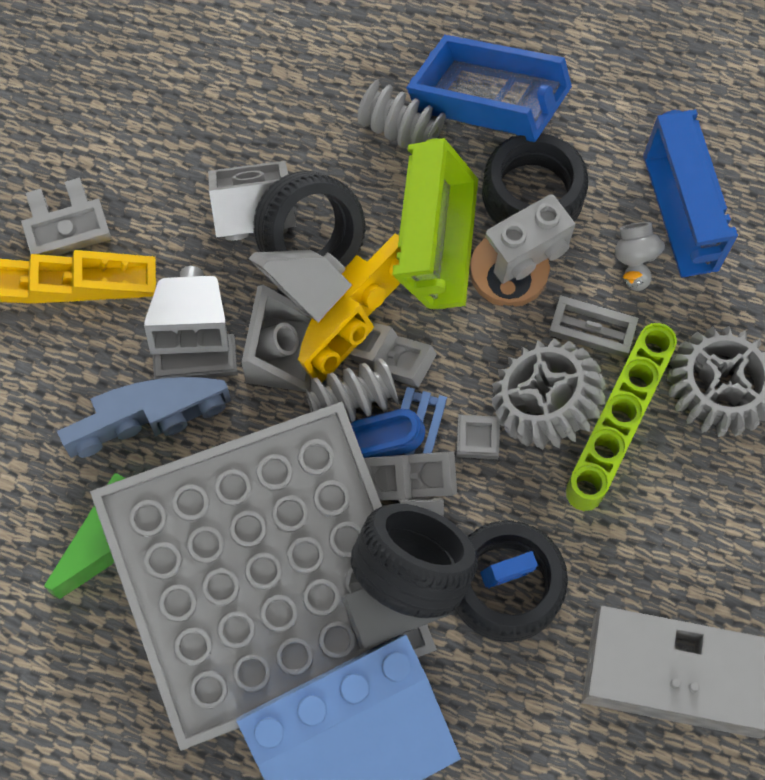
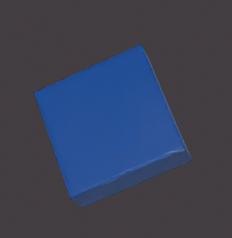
(509, 570)

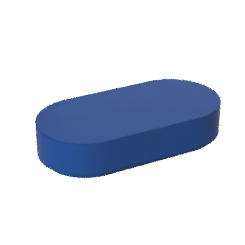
(389, 433)

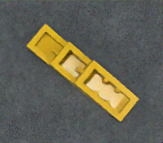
(77, 278)

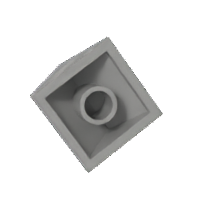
(275, 343)

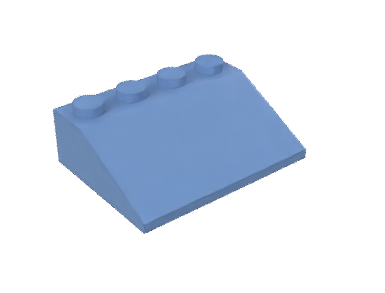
(354, 723)

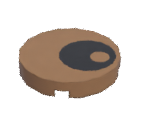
(512, 292)

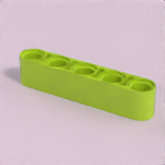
(624, 398)

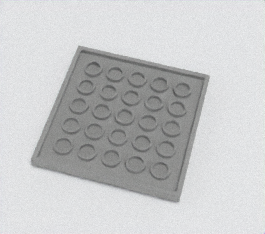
(244, 566)

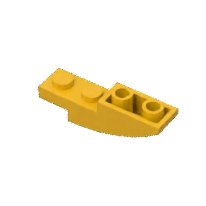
(348, 322)

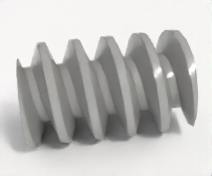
(395, 118)
(354, 390)

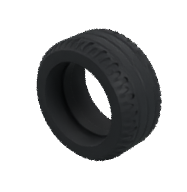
(545, 152)
(289, 190)
(413, 560)
(554, 571)

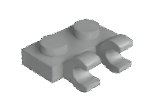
(66, 228)

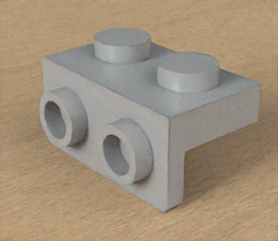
(530, 238)

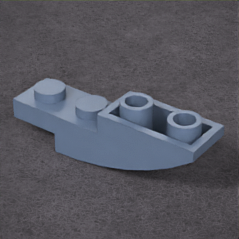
(160, 402)

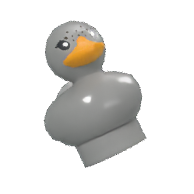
(636, 247)

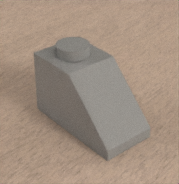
(305, 278)

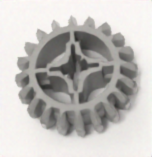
(701, 355)
(569, 399)

